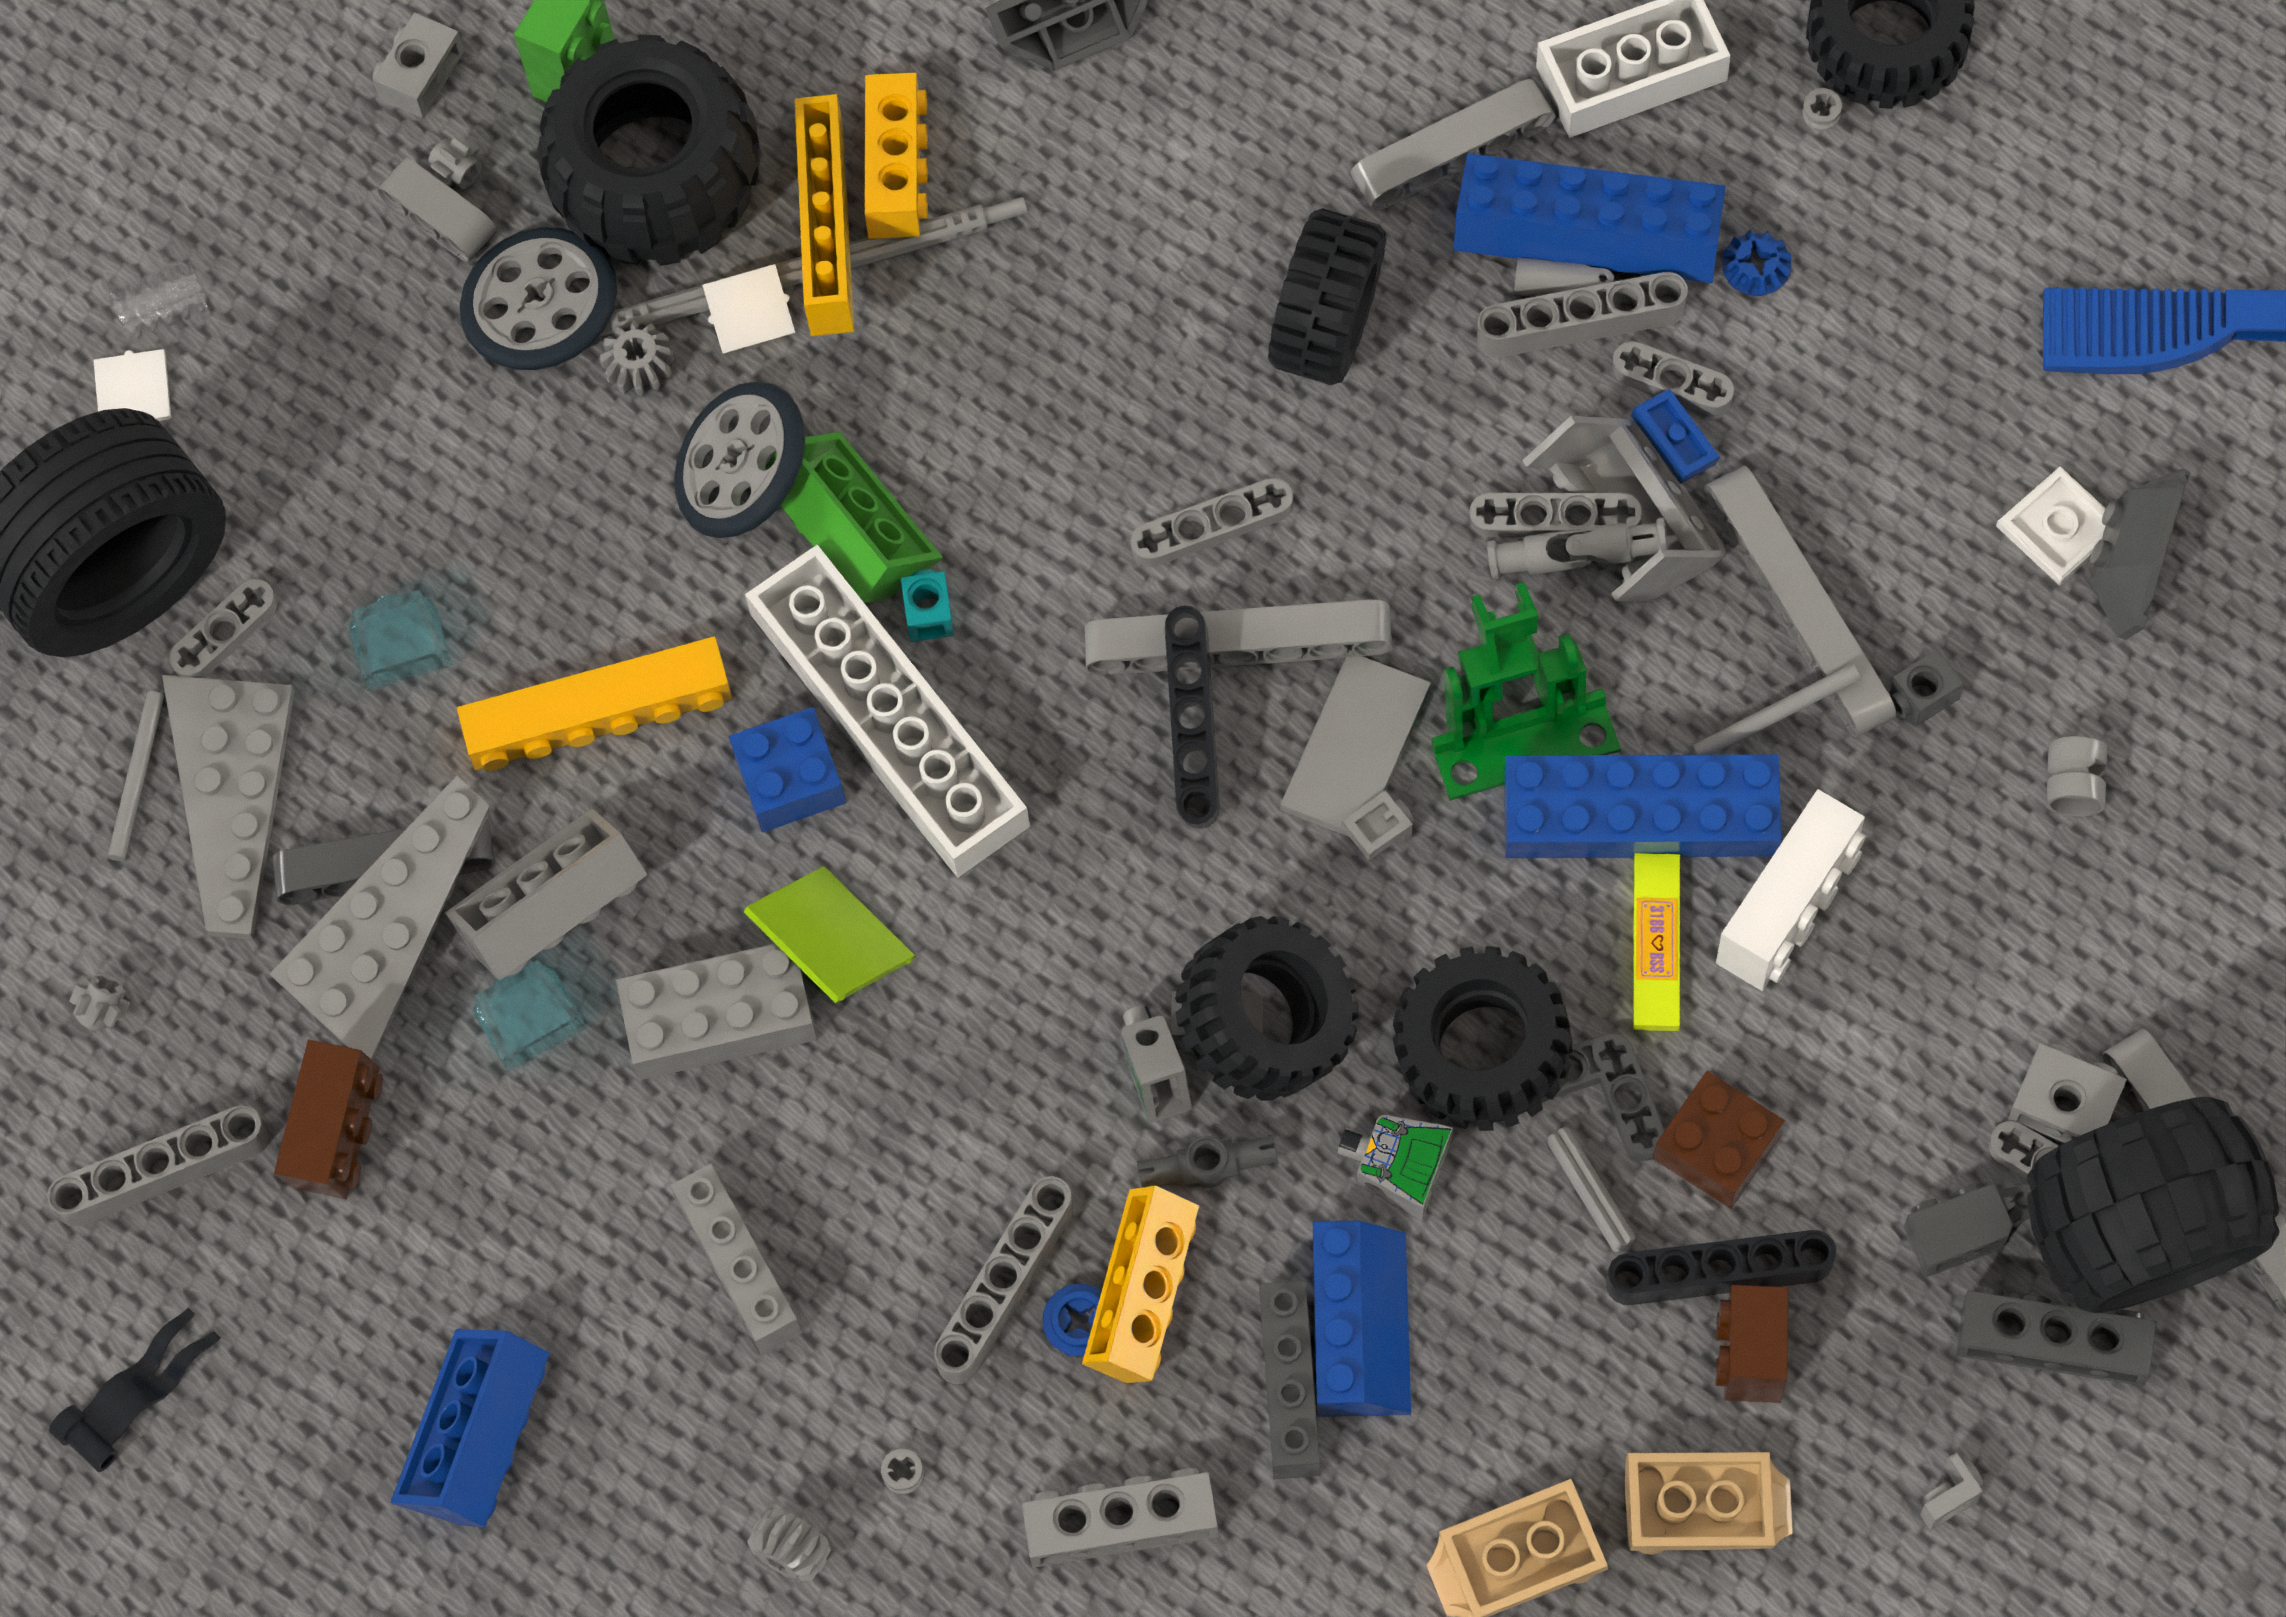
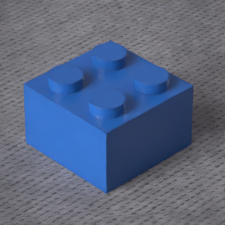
(787, 769)

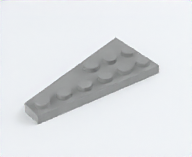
(229, 769)
(373, 938)

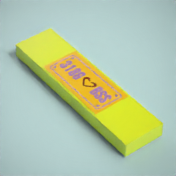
(1656, 942)

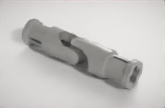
(1604, 545)

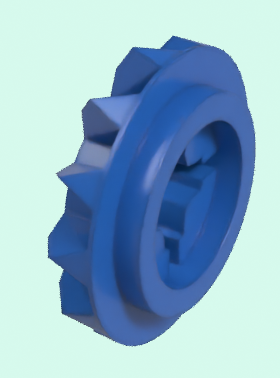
(1745, 276)
(1057, 1320)

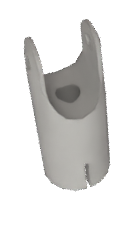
(1545, 277)

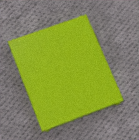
(829, 934)

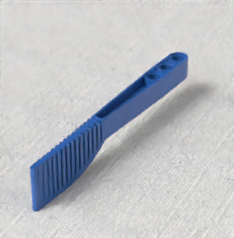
(2152, 329)

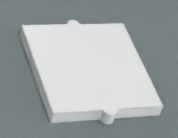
(748, 308)
(134, 383)

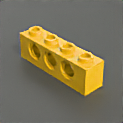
(893, 155)
(1124, 1302)

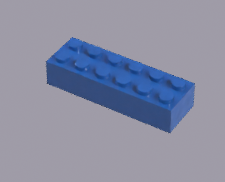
(1588, 217)
(1642, 805)

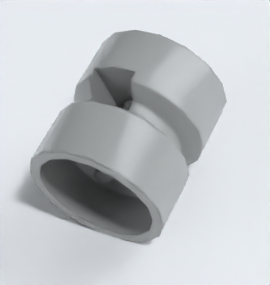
(2077, 779)

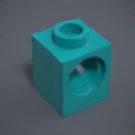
(929, 622)

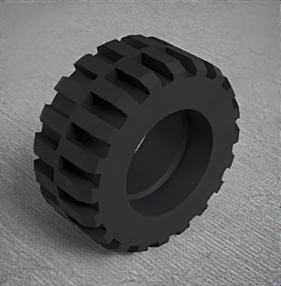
(1885, 70)
(1327, 296)
(1306, 977)
(1474, 983)

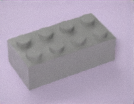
(546, 894)
(714, 1010)

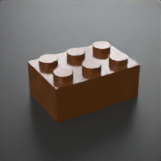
(328, 1120)

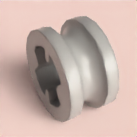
(1818, 122)
(902, 1456)

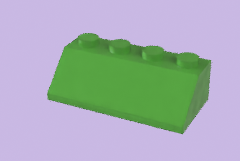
(855, 519)

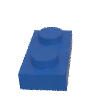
(1675, 436)

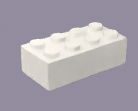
(1631, 62)
(1791, 890)

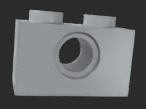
(417, 87)

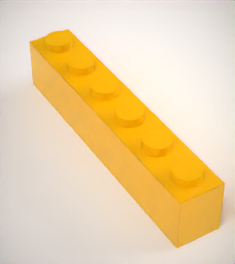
(824, 215)
(594, 704)

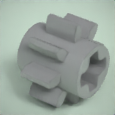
(455, 162)
(99, 1002)

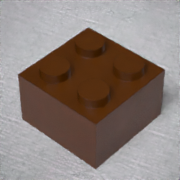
(1718, 1139)
(1756, 1344)

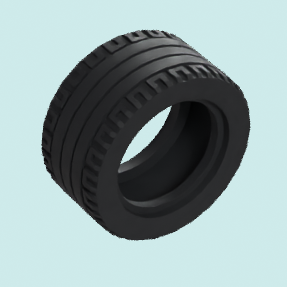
(101, 531)

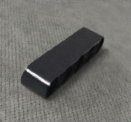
(1184, 696)
(1737, 1252)

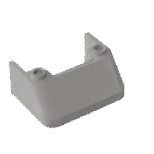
(1619, 458)

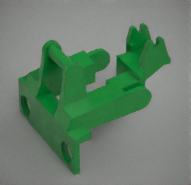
(1547, 731)

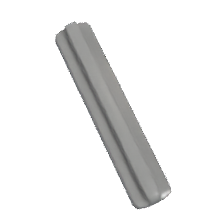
(1591, 1189)

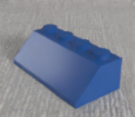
(1361, 1320)
(471, 1426)

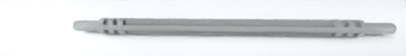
(861, 253)

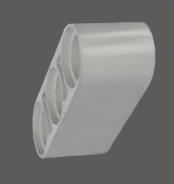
(436, 208)

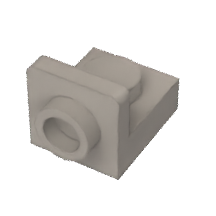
(1379, 824)
(1949, 1501)

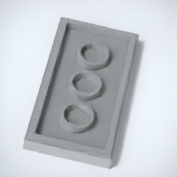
(1355, 742)

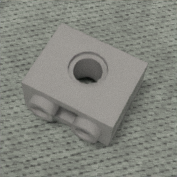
(2059, 1074)

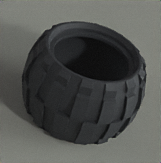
(659, 208)
(2152, 1204)

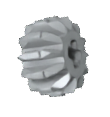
(642, 371)
(789, 1545)

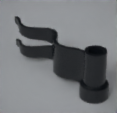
(125, 1396)

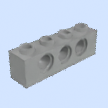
(736, 1259)
(1145, 1530)

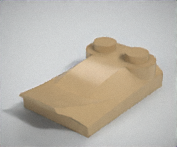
(1705, 1501)
(1515, 1553)

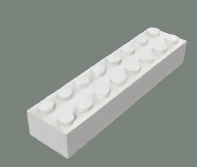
(888, 711)

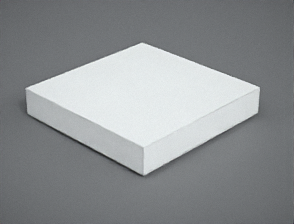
(2056, 525)

